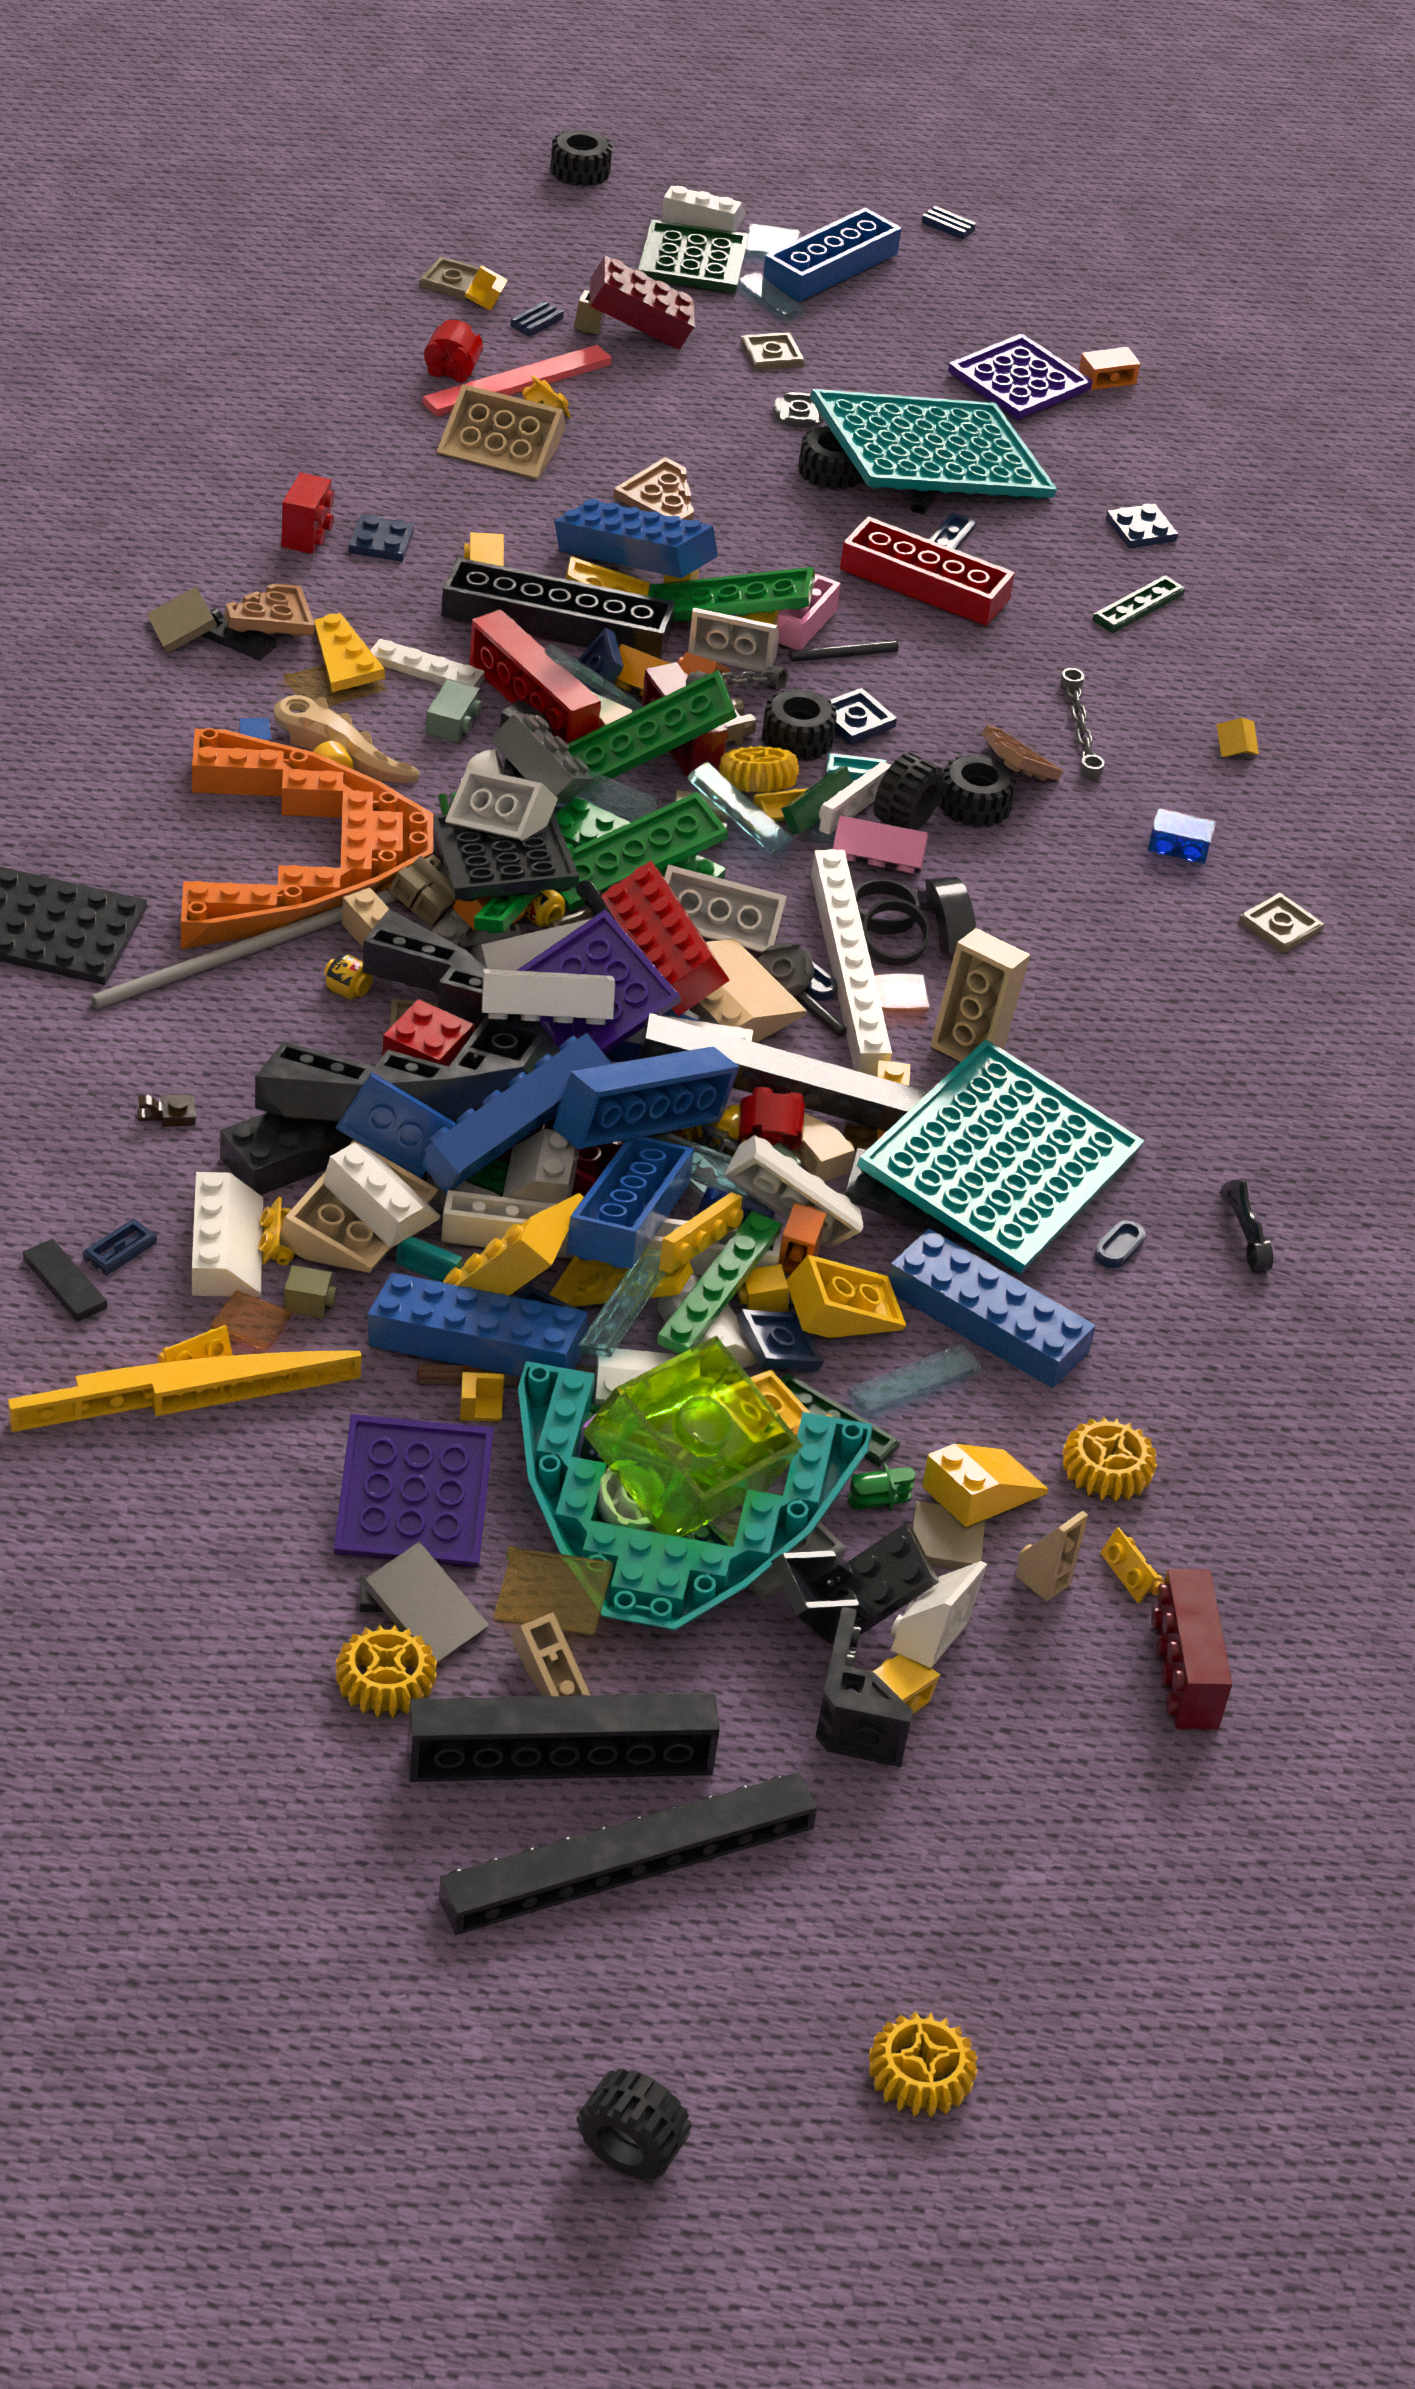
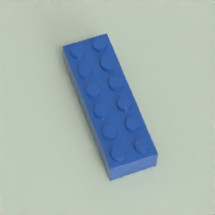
(832, 254)
(636, 538)
(645, 1097)
(507, 1115)
(629, 1202)
(991, 1308)
(473, 1326)

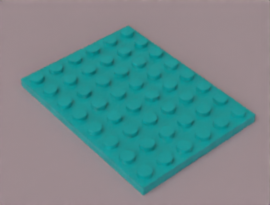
(932, 444)
(1001, 1155)

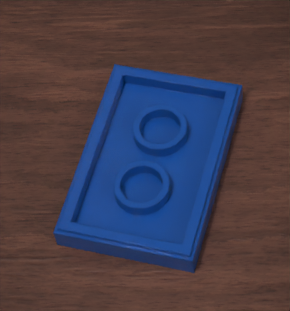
(392, 1123)

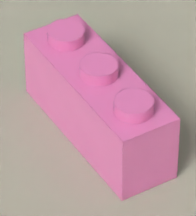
(801, 625)
(881, 844)

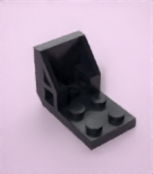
(871, 1582)
(861, 1723)

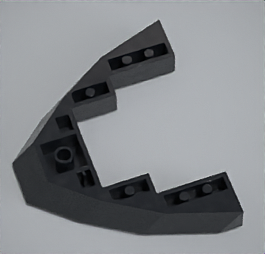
(321, 1085)

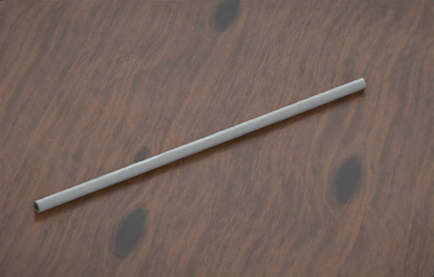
(226, 954)

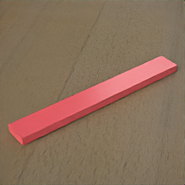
(520, 378)

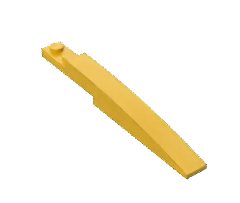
(183, 1385)

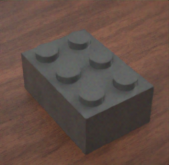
(541, 756)

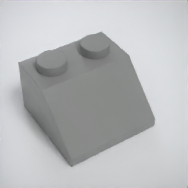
(542, 1168)

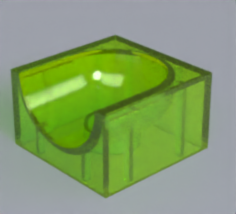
(692, 1438)

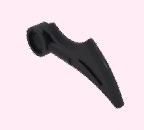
(1258, 1249)

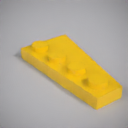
(345, 654)
(596, 1280)

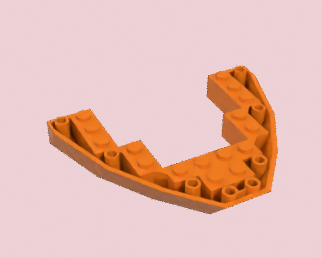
(378, 835)

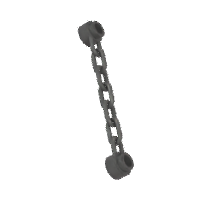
(773, 677)
(1091, 765)

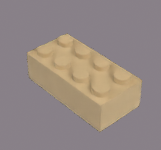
(979, 995)

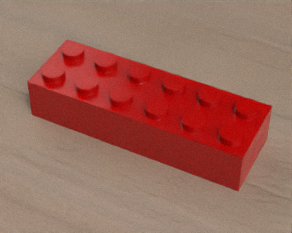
(927, 571)
(524, 672)
(665, 934)

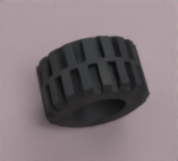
(581, 157)
(825, 461)
(799, 723)
(977, 790)
(909, 792)
(634, 2124)

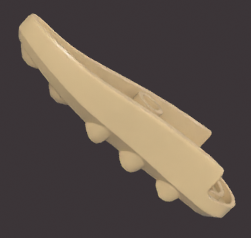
(321, 724)

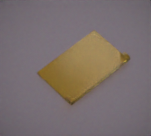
(315, 684)
(556, 1583)

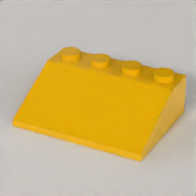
(520, 1254)

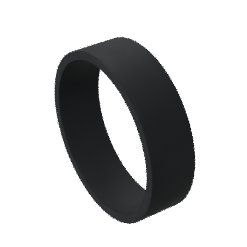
(889, 887)
(904, 907)

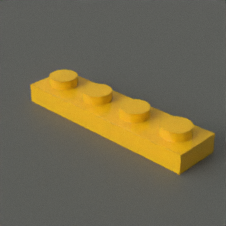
(701, 1232)

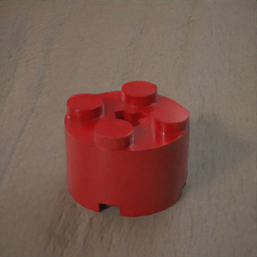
(453, 350)
(772, 1117)

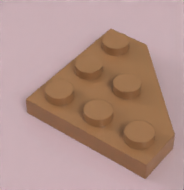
(658, 489)
(276, 610)
(1019, 756)

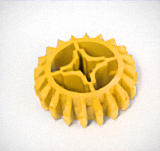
(760, 768)
(1109, 1459)
(386, 1658)
(912, 2073)

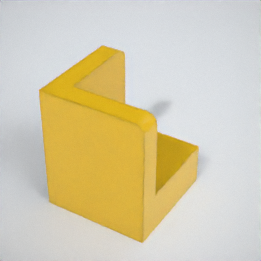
(486, 288)
(1237, 737)
(481, 1397)

